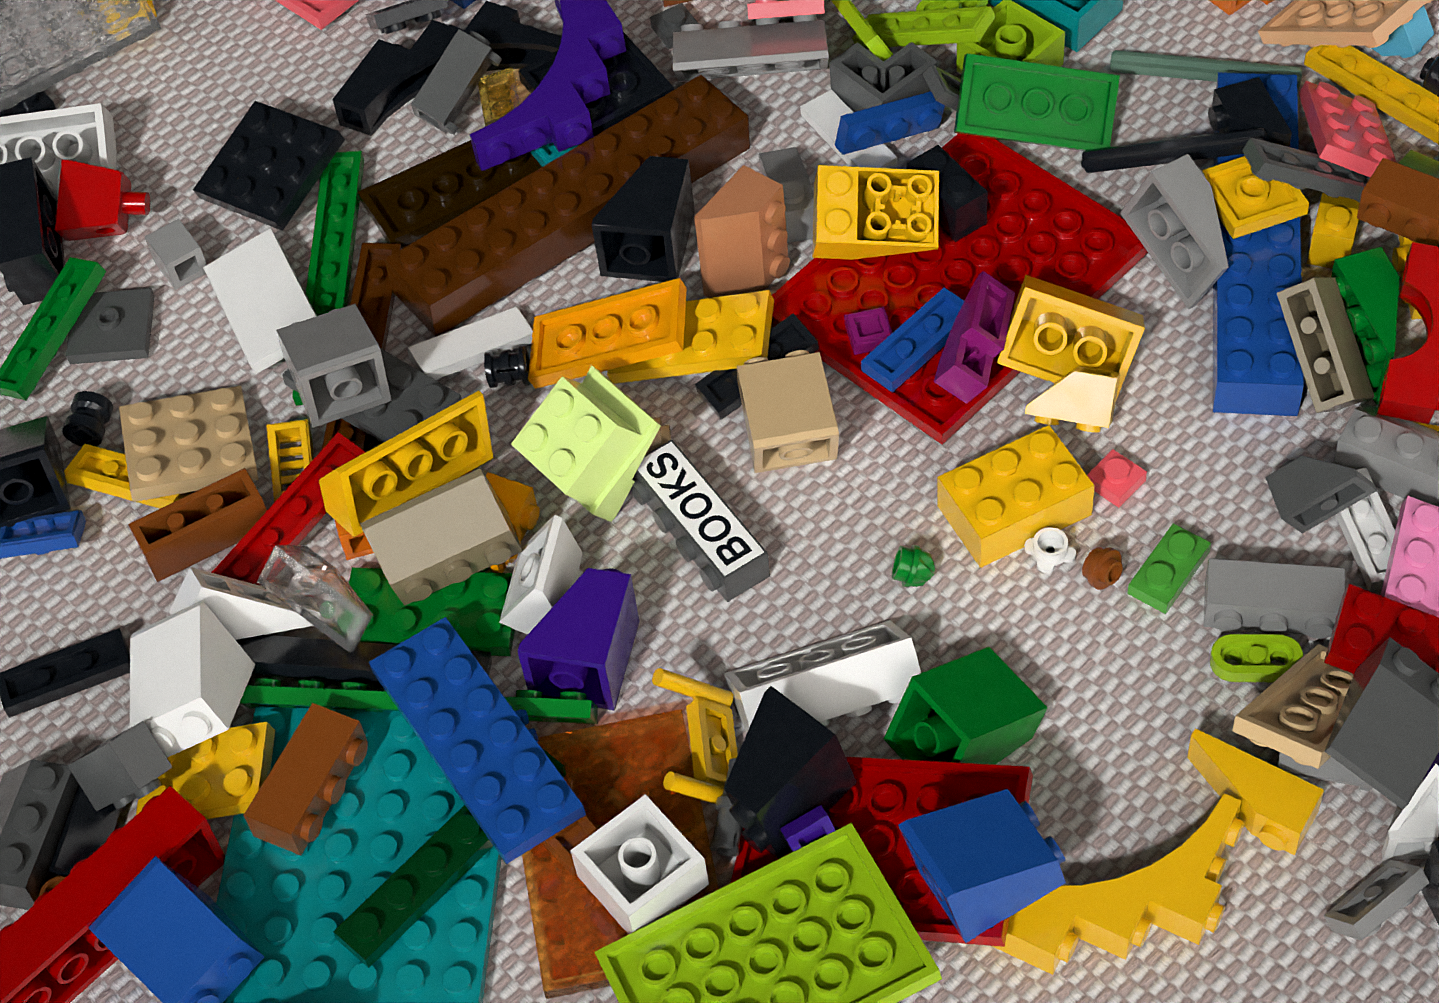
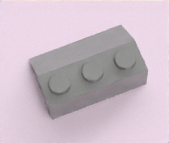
(1395, 451)

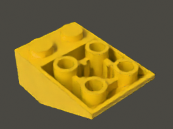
(874, 212)

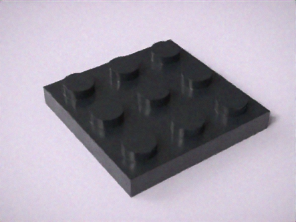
(631, 80)
(269, 165)

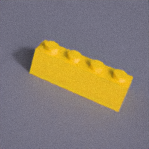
(409, 464)

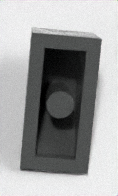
(1315, 490)

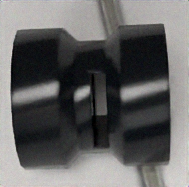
(88, 418)

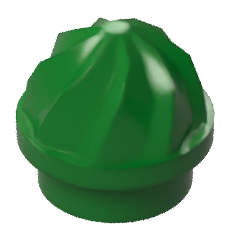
(912, 566)

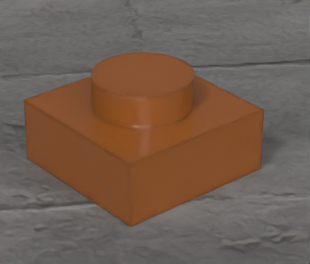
(567, 839)

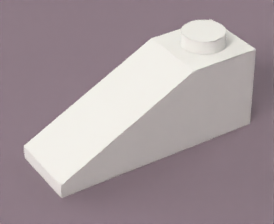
(239, 605)

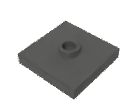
(112, 327)

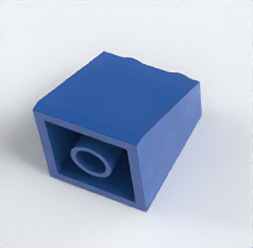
(983, 859)
(176, 938)

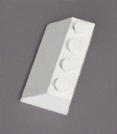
(833, 675)

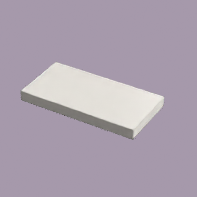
(259, 296)

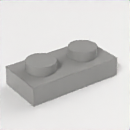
(1376, 900)

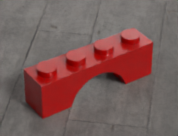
(1412, 381)

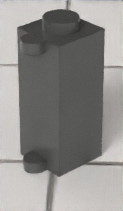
(454, 80)

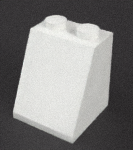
(186, 678)

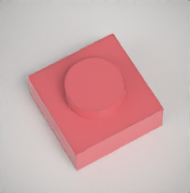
(1116, 478)

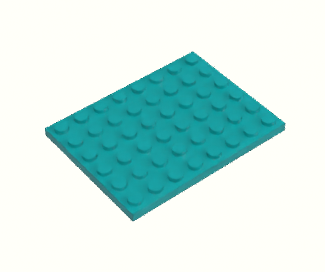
(297, 901)

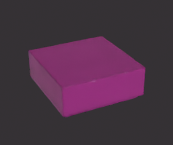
(867, 329)

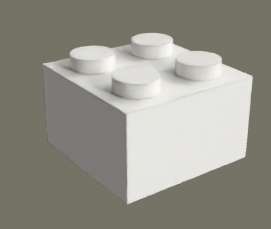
(640, 866)

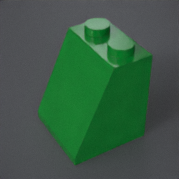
(965, 712)

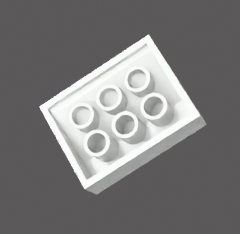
(49, 136)

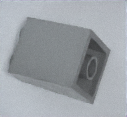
(335, 365)

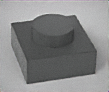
(671, 21)

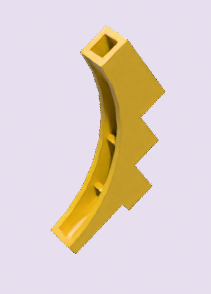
(1118, 913)

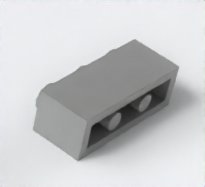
(1272, 597)

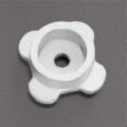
(1050, 539)

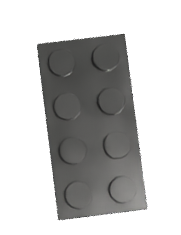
(412, 396)

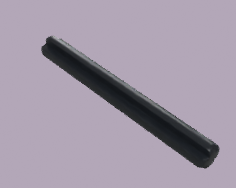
(1169, 150)

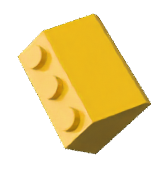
(1063, 329)

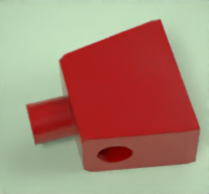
(95, 202)

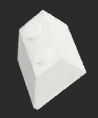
(541, 575)

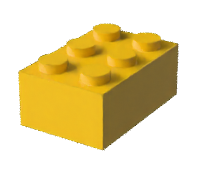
(1014, 494)

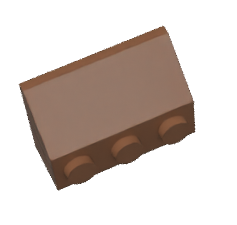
(742, 235)

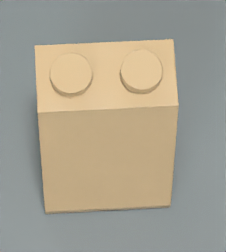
(787, 411)

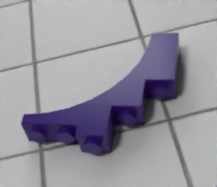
(557, 106)

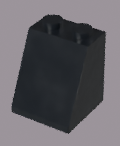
(647, 223)
(31, 472)
(784, 772)

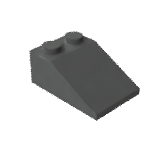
(1389, 722)

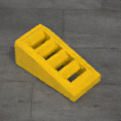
(288, 433)

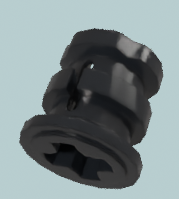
(507, 367)

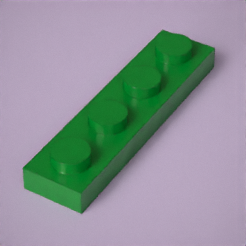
(49, 327)

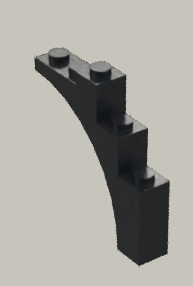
(395, 74)

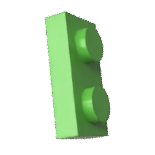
(1169, 568)

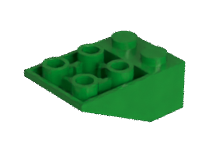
(1371, 302)

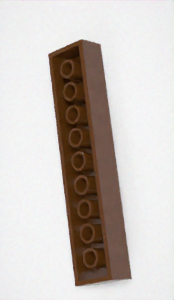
(552, 209)

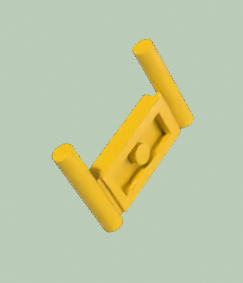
(709, 733)

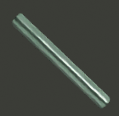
(1190, 67)

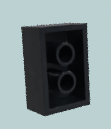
(28, 240)

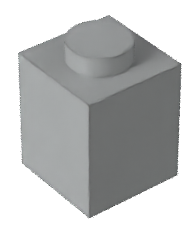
(176, 254)

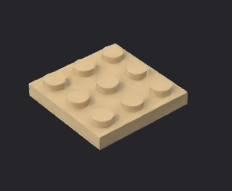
(186, 442)

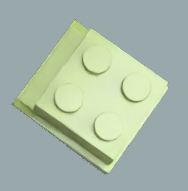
(589, 441)

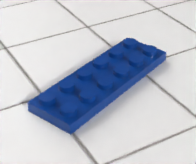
(477, 740)

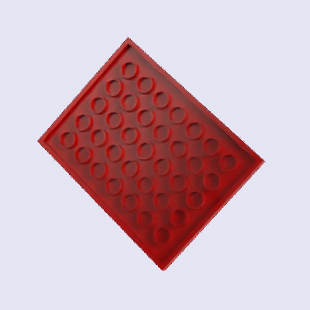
(1031, 229)

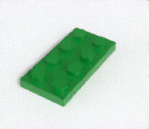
(1036, 103)
(469, 606)

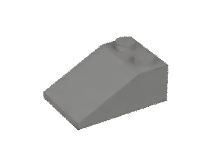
(1180, 227)

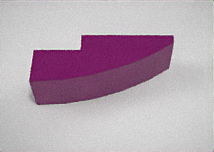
(975, 338)

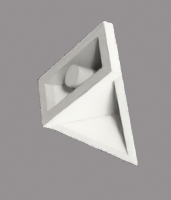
(1417, 824)

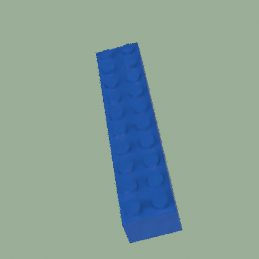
(1251, 342)

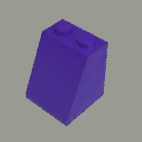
(584, 639)

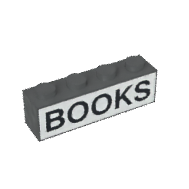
(700, 522)

